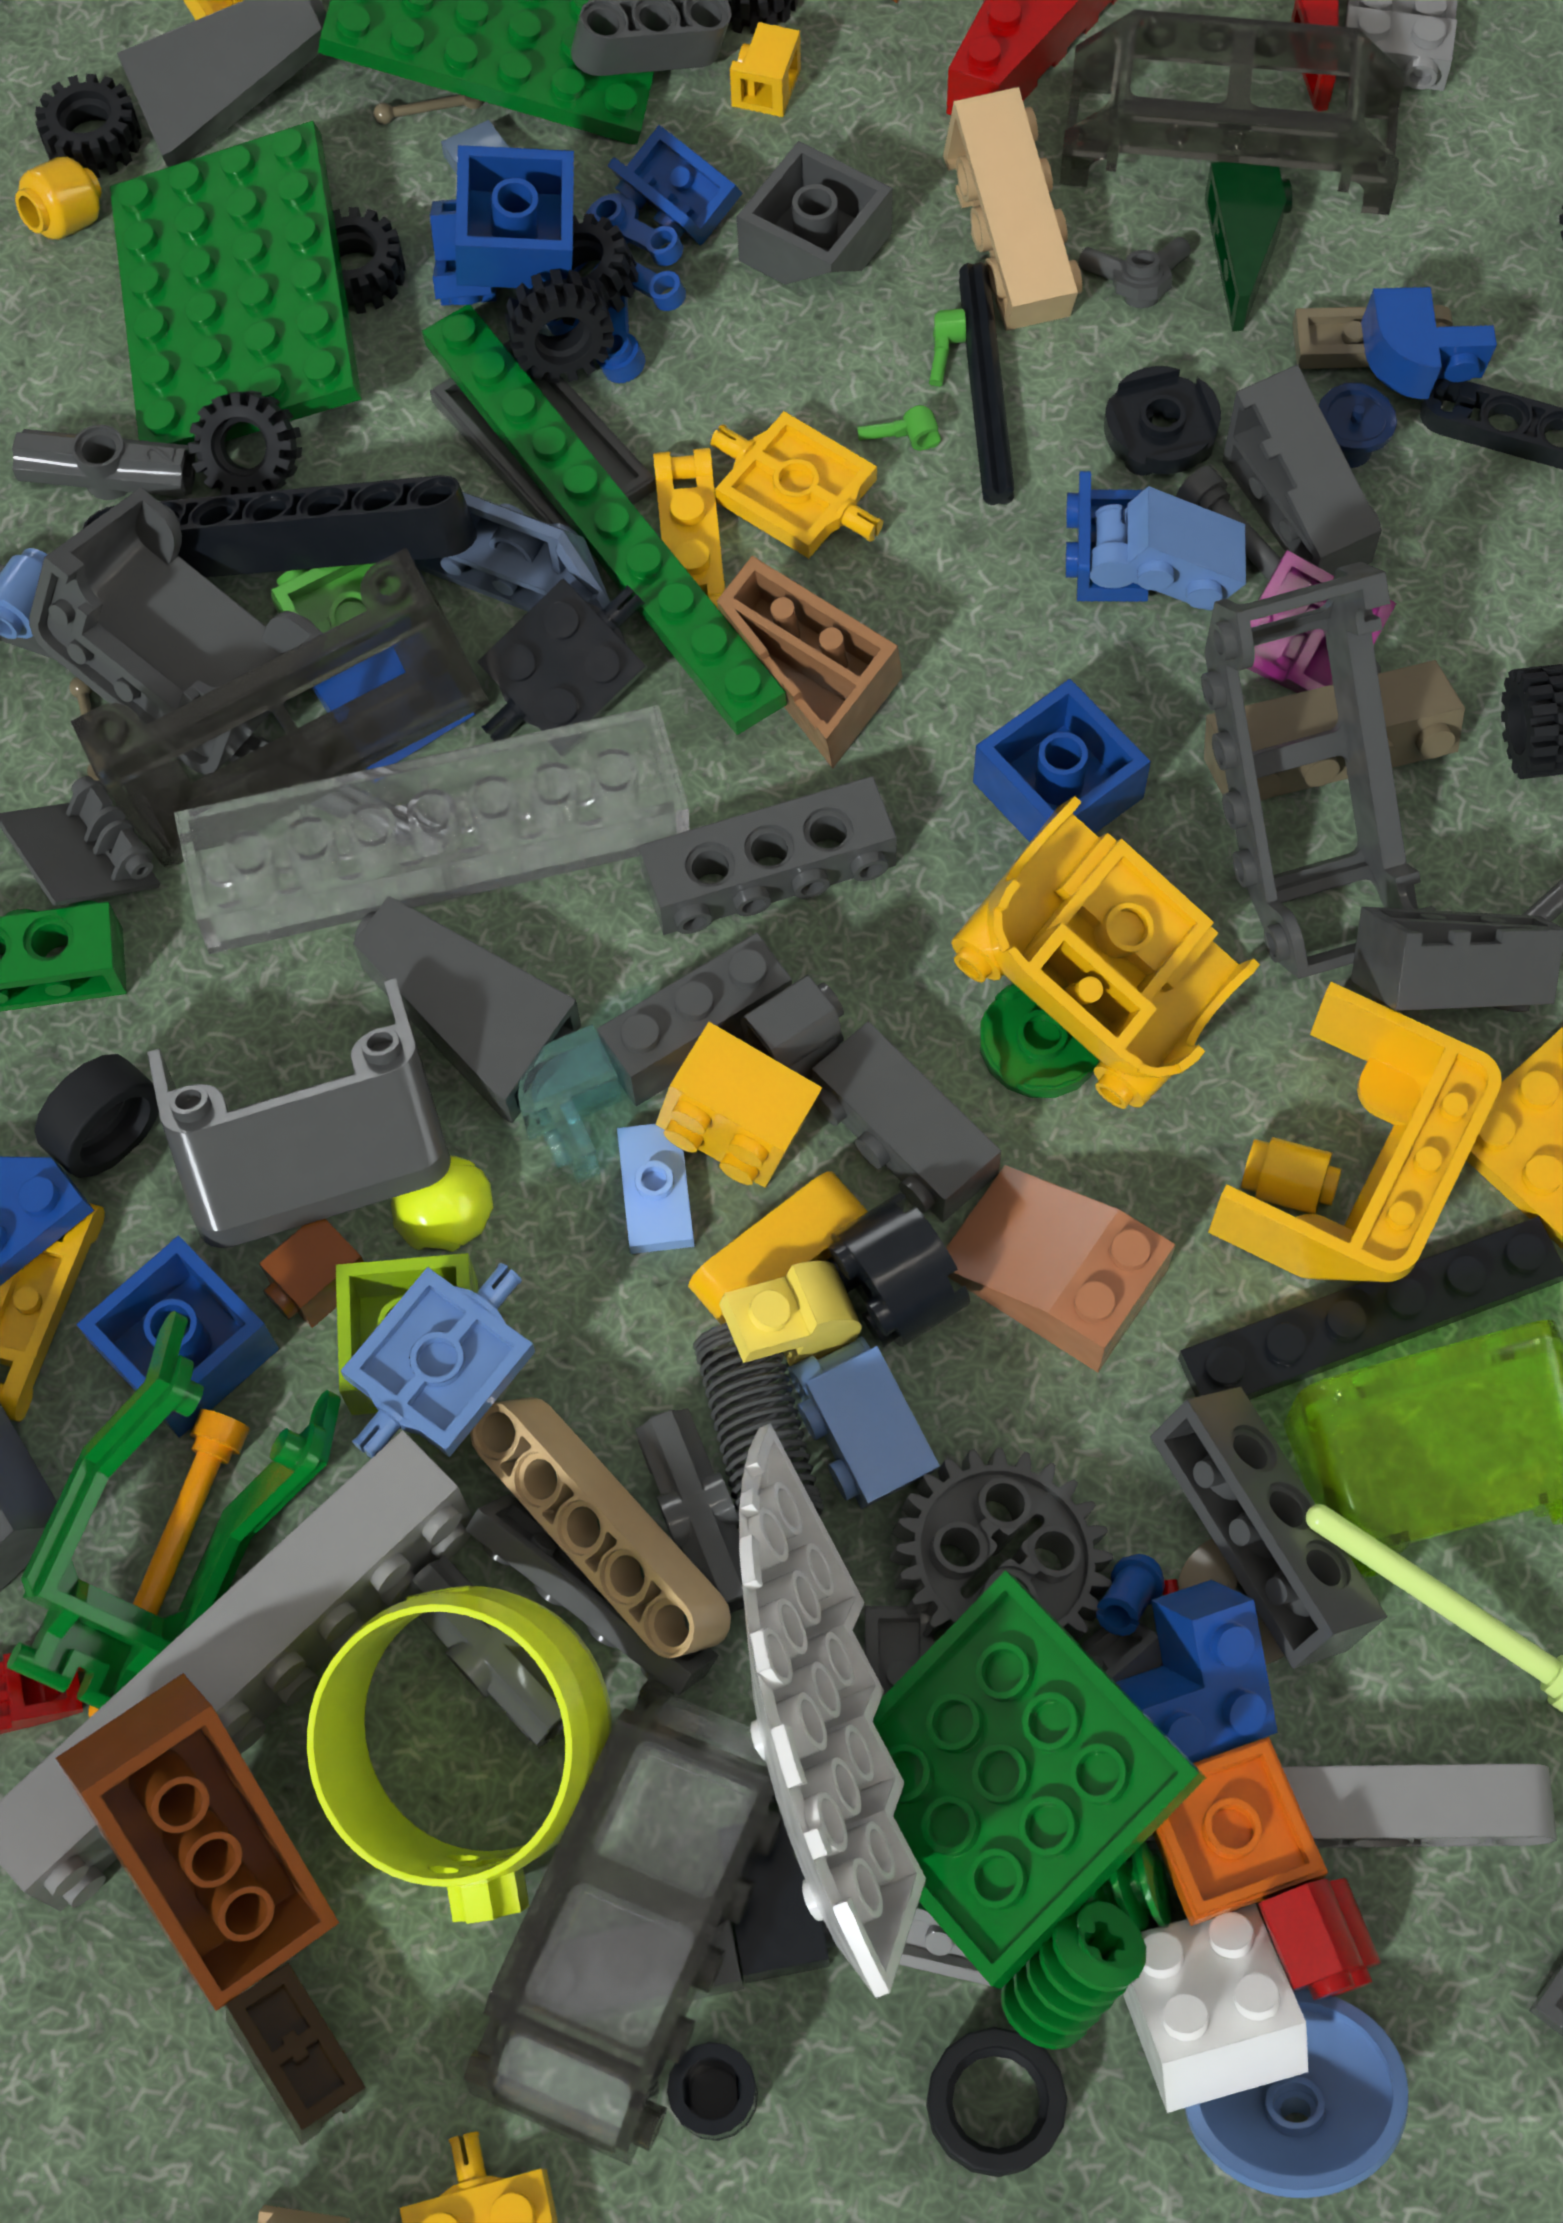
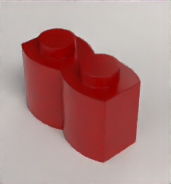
(1321, 1938)

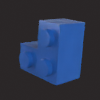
(1212, 1674)

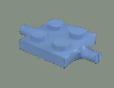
(438, 1361)

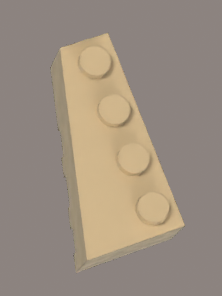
(1012, 209)

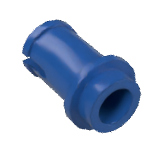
(1134, 1585)

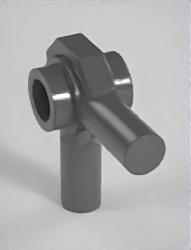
(1142, 275)

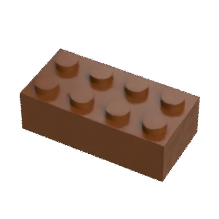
(198, 1840)

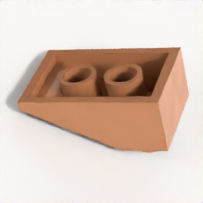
(1059, 1263)

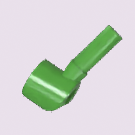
(948, 329)
(917, 423)

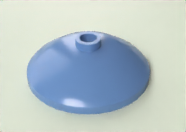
(1351, 2101)

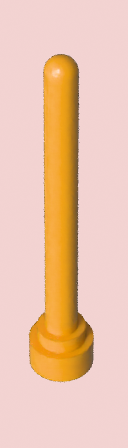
(214, 1443)

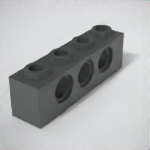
(788, 831)
(1258, 1520)

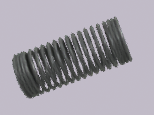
(756, 1406)

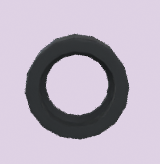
(97, 1115)
(1050, 2089)

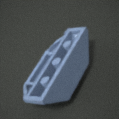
(519, 558)

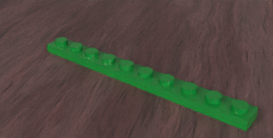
(607, 520)

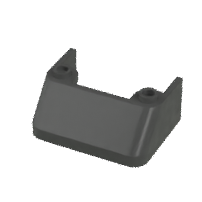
(308, 1149)

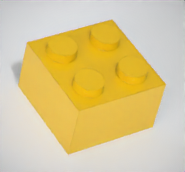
(736, 1106)

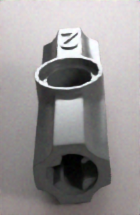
(103, 462)
(694, 1500)
(491, 1659)

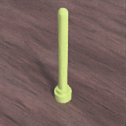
(1441, 1599)

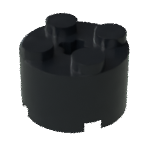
(898, 1271)

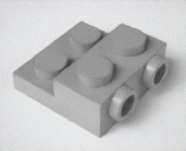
(1412, 34)

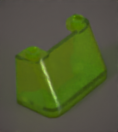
(1438, 1437)

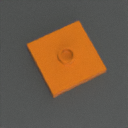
(1238, 1835)

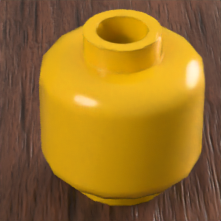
(58, 198)

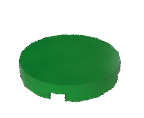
(1035, 1059)

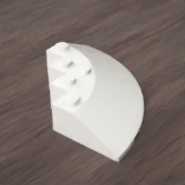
(817, 1717)

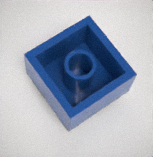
(513, 215)
(1060, 752)
(219, 1336)

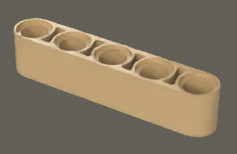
(626, 1535)

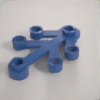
(626, 357)

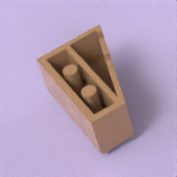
(819, 655)

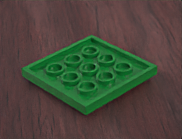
(1021, 1776)

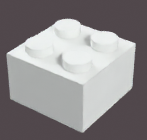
(1216, 2010)

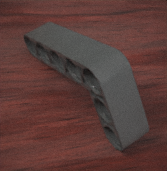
(648, 35)

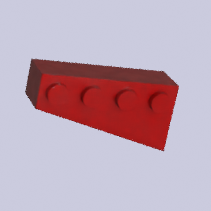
(1016, 44)

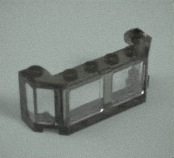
(627, 1926)

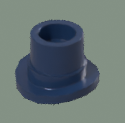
(1359, 420)

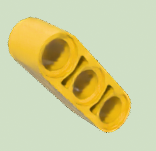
(786, 1236)

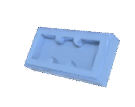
(654, 1190)

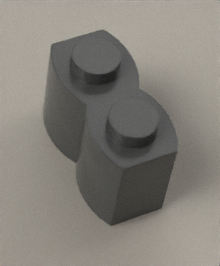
(796, 1025)

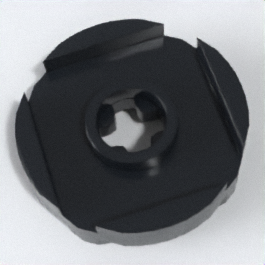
(1155, 448)

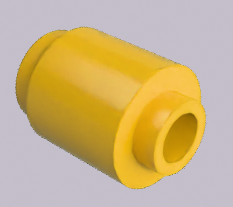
(1291, 1175)

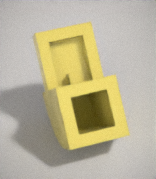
(792, 1314)

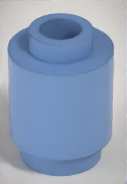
(17, 592)

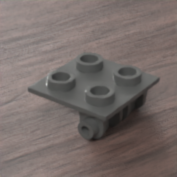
(81, 846)

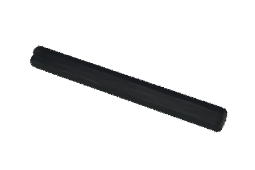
(986, 385)

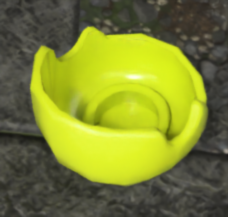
(447, 1211)

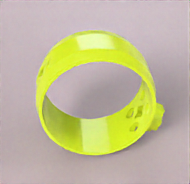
(477, 1882)

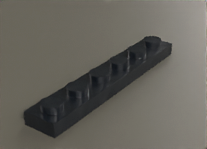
(1376, 1314)

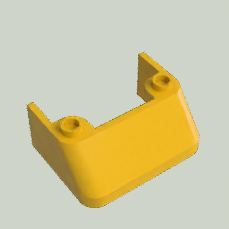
(1436, 1100)

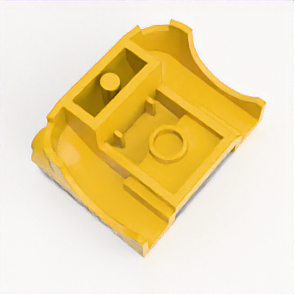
(1104, 954)

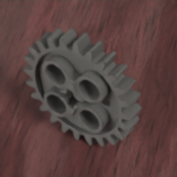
(956, 1515)

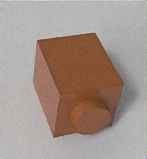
(305, 1271)

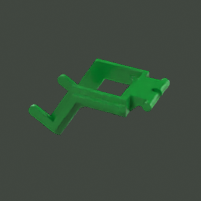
(100, 1631)

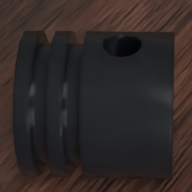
(712, 2091)

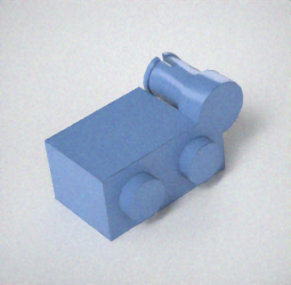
(1169, 549)
(864, 1421)

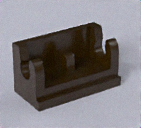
(294, 2052)

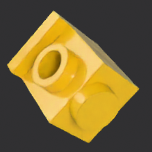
(766, 70)

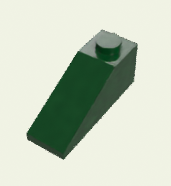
(1245, 222)

